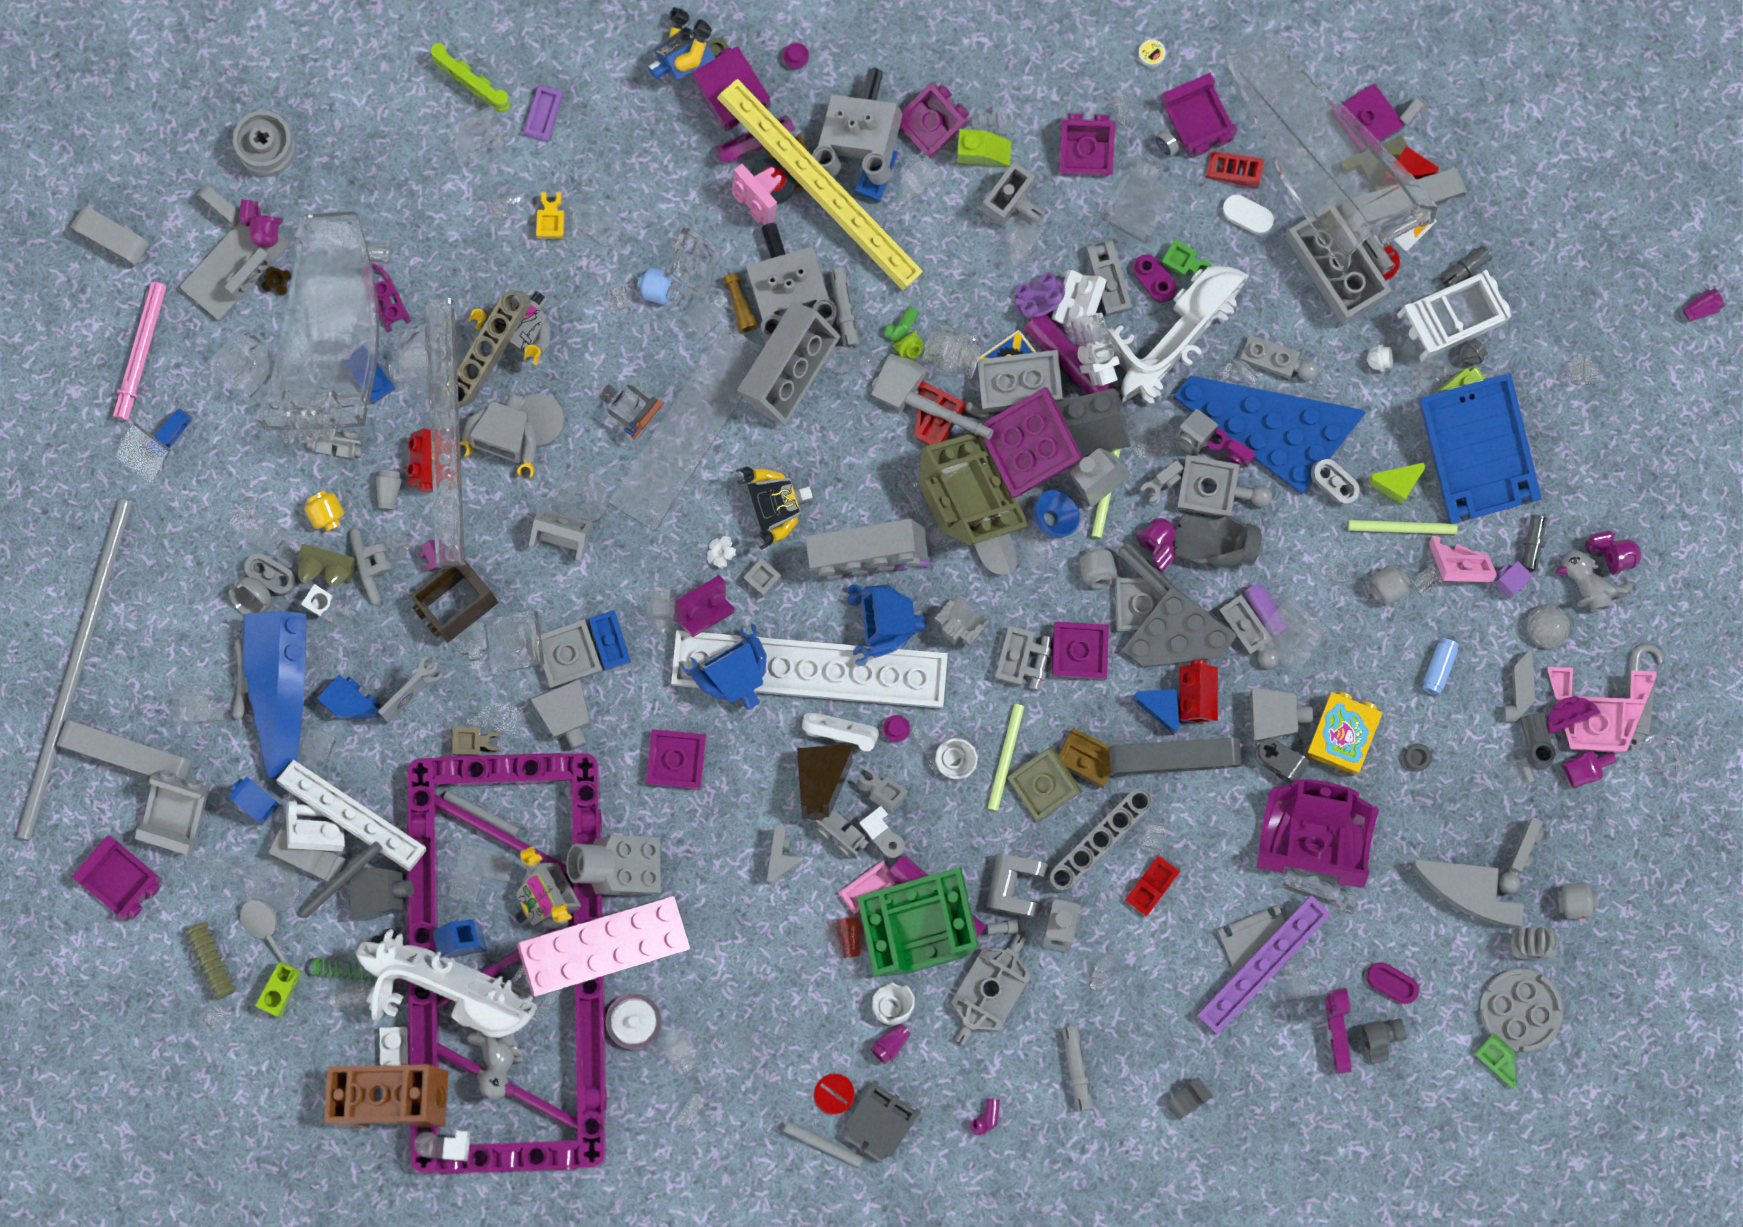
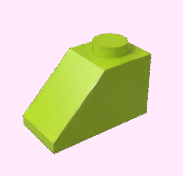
(983, 148)

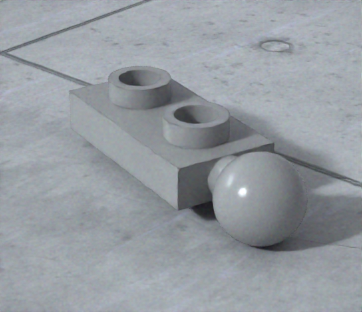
(1277, 359)
(1247, 626)
(1509, 882)

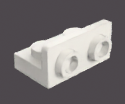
(1080, 297)

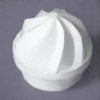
(1380, 358)

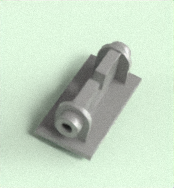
(346, 444)
(848, 841)

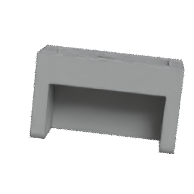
(561, 530)

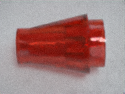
(849, 935)

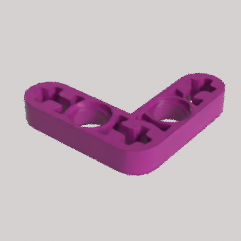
(1337, 1006)

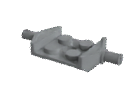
(977, 1008)

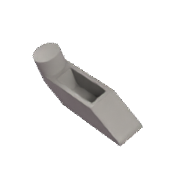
(1522, 688)

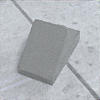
(779, 863)

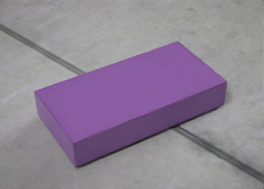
(543, 113)

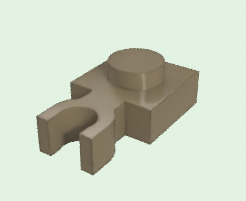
(468, 741)

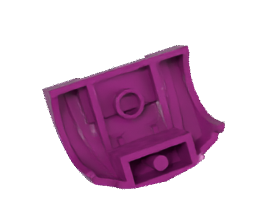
(1318, 830)

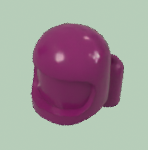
(262, 229)
(1159, 539)
(1618, 554)

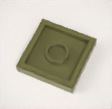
(1044, 784)

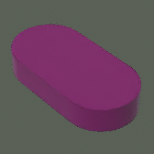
(1392, 983)

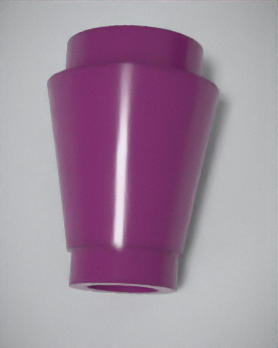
(1704, 305)
(889, 1044)

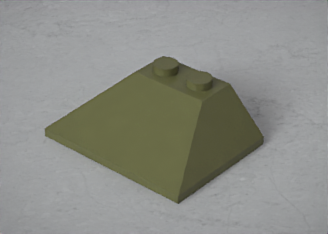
(968, 491)

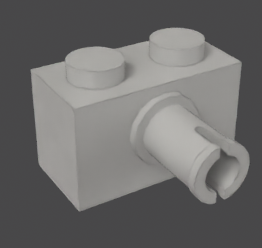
(1011, 196)

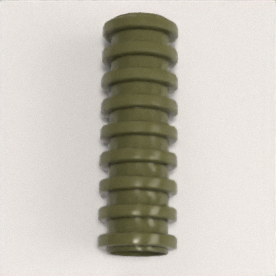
(210, 960)

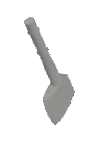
(897, 388)

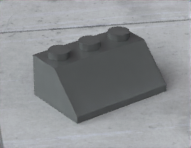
(1096, 421)

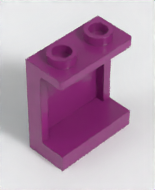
(1198, 115)
(118, 878)

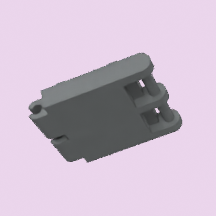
(879, 1123)

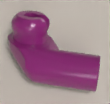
(988, 1120)

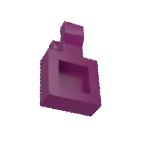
(1237, 451)

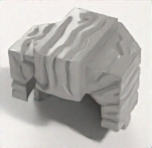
(960, 622)

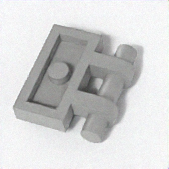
(1015, 657)

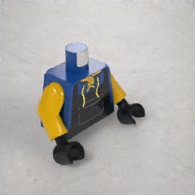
(684, 48)

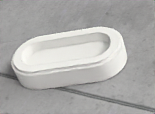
(1248, 214)

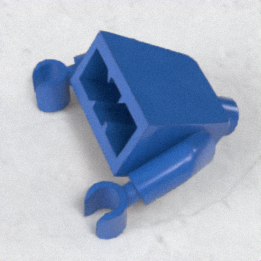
(886, 619)
(734, 671)

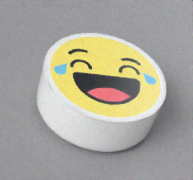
(1152, 53)

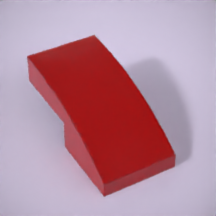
(1152, 885)

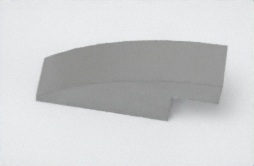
(1470, 890)

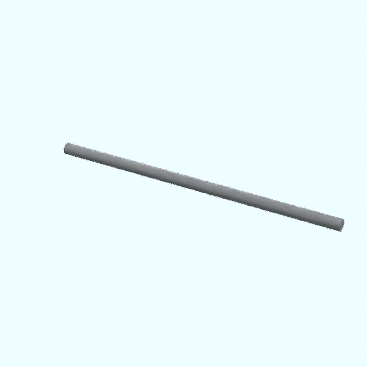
(74, 669)

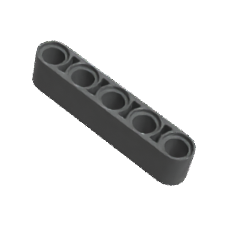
(1174, 756)

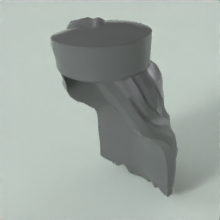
(1217, 540)

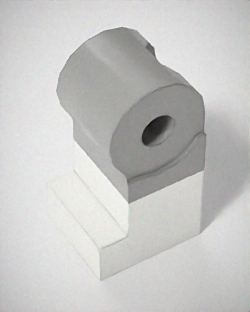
(888, 844)

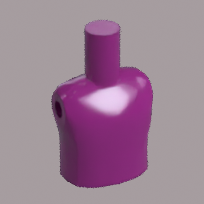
(1586, 768)

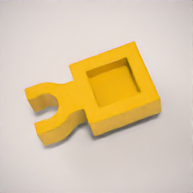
(550, 220)

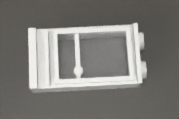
(1456, 314)

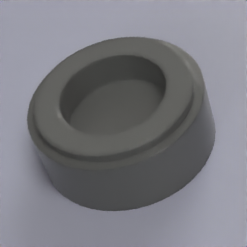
(1417, 757)

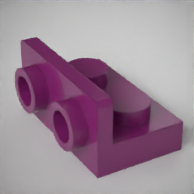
(703, 607)

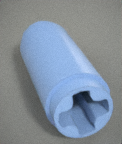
(1440, 666)

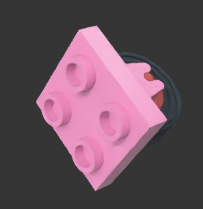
(763, 188)

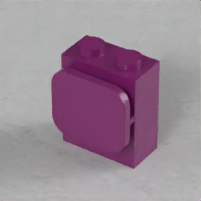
(720, 74)

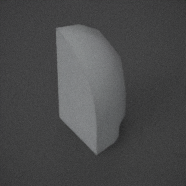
(998, 554)

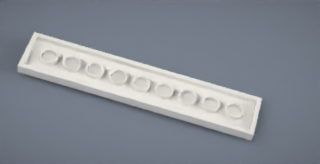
(827, 670)

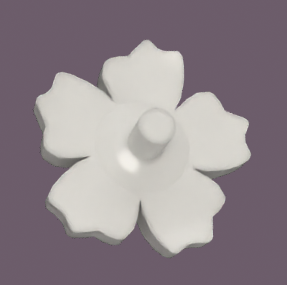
(720, 551)

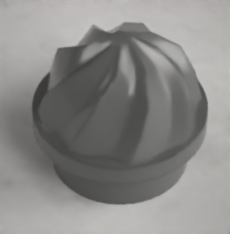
(1472, 352)

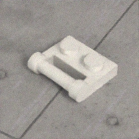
(311, 834)

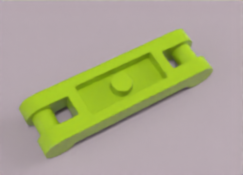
(478, 85)

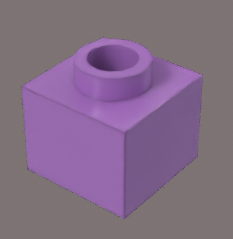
(1512, 578)

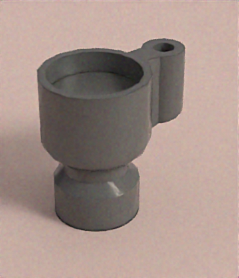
(1380, 1036)

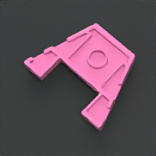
(1618, 718)

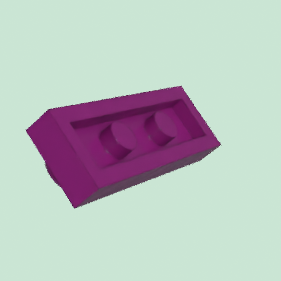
(732, 149)

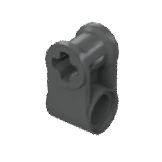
(1283, 762)

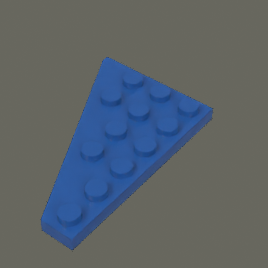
(1280, 428)

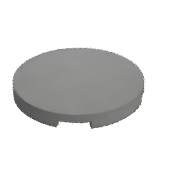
(1522, 1009)

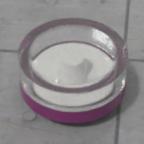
(634, 1021)

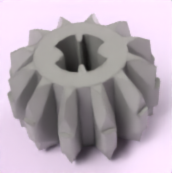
(1534, 943)

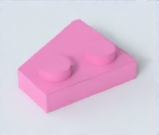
(1462, 563)

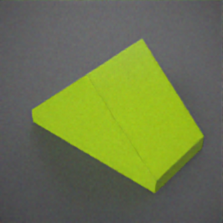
(1397, 482)

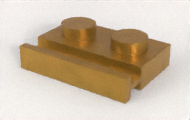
(1086, 757)

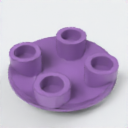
(1039, 295)

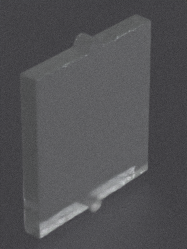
(142, 453)

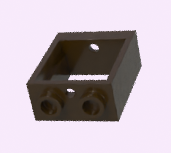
(440, 585)

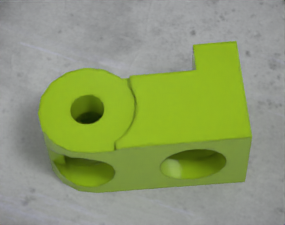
(279, 989)

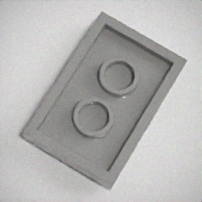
(1016, 377)

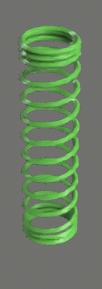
(317, 961)

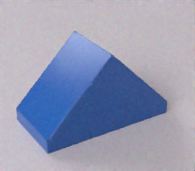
(1161, 706)

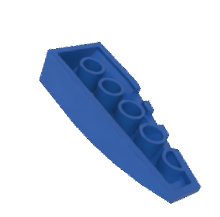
(276, 679)

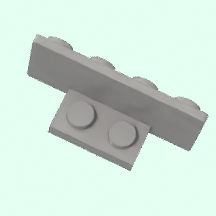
(230, 271)

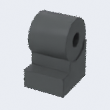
(1189, 1098)

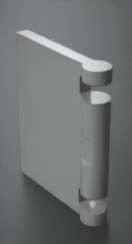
(1249, 935)

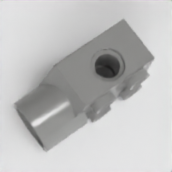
(617, 865)

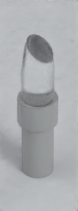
(1011, 926)

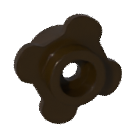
(274, 273)

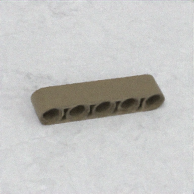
(498, 341)

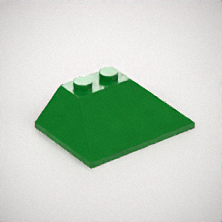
(918, 924)

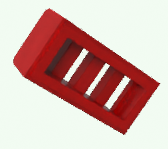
(1249, 181)

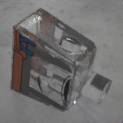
(632, 411)

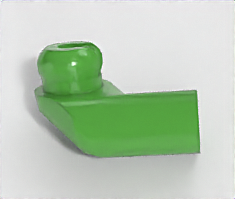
(903, 326)

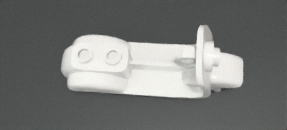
(1199, 306)
(480, 1000)

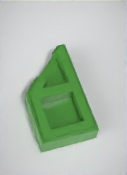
(1499, 1059)

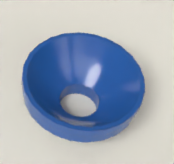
(1062, 508)

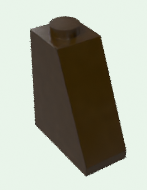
(821, 778)

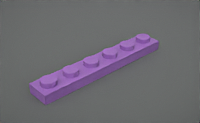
(1263, 964)

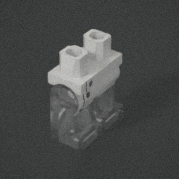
(1094, 348)

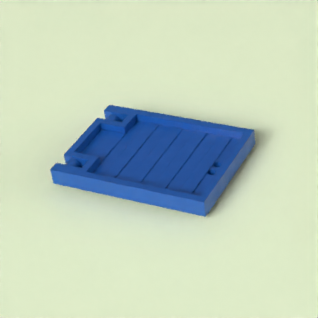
(1479, 447)

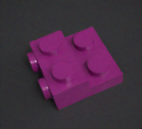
(933, 119)
(1087, 144)

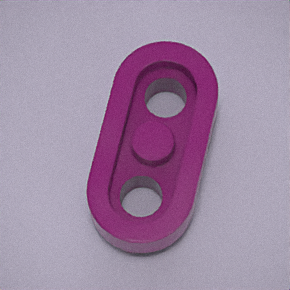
(1153, 278)

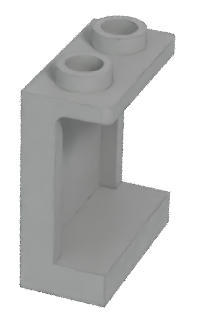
(173, 812)

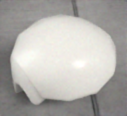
(949, 752)
(886, 1011)

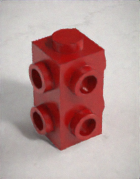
(420, 461)
(1198, 692)

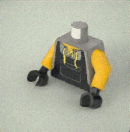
(774, 502)

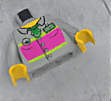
(544, 894)

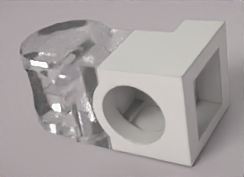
(328, 608)
(437, 1147)

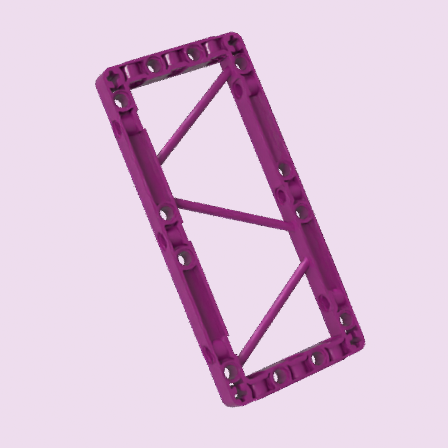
(423, 915)

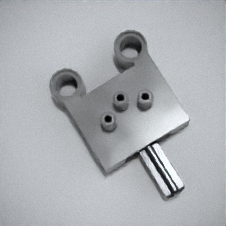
(860, 130)
(785, 280)

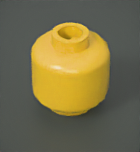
(324, 510)

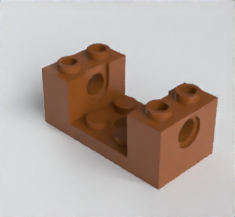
(410, 1095)

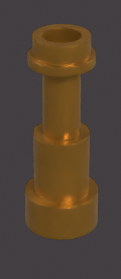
(745, 320)

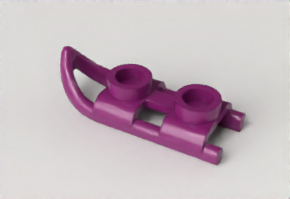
(384, 290)

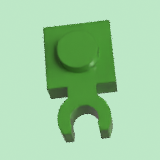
(1181, 259)

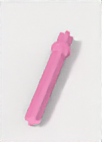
(139, 351)

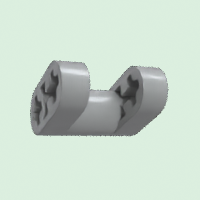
(1004, 882)

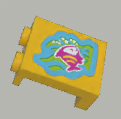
(1344, 733)

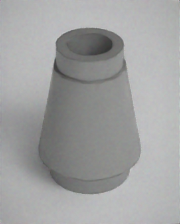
(387, 487)

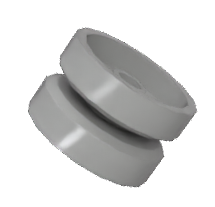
(250, 145)

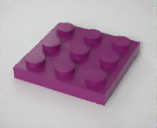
(1031, 442)

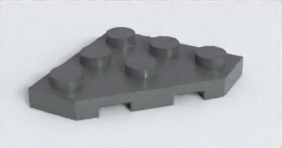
(1178, 633)

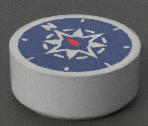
(1166, 143)

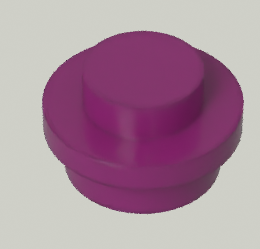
(796, 55)
(896, 728)

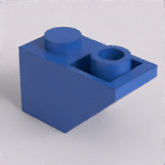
(347, 702)
(253, 799)
(459, 938)

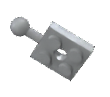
(1225, 477)

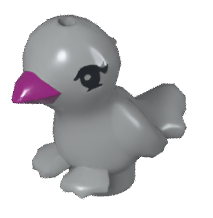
(1594, 589)
(498, 1056)

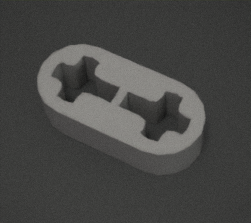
(219, 205)

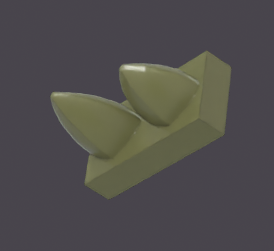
(332, 565)

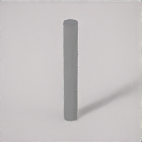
(481, 813)
(823, 1144)

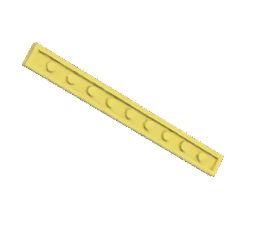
(819, 184)

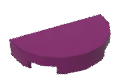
(1570, 712)

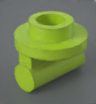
(909, 346)

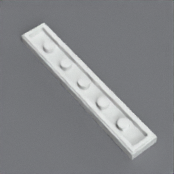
(351, 815)

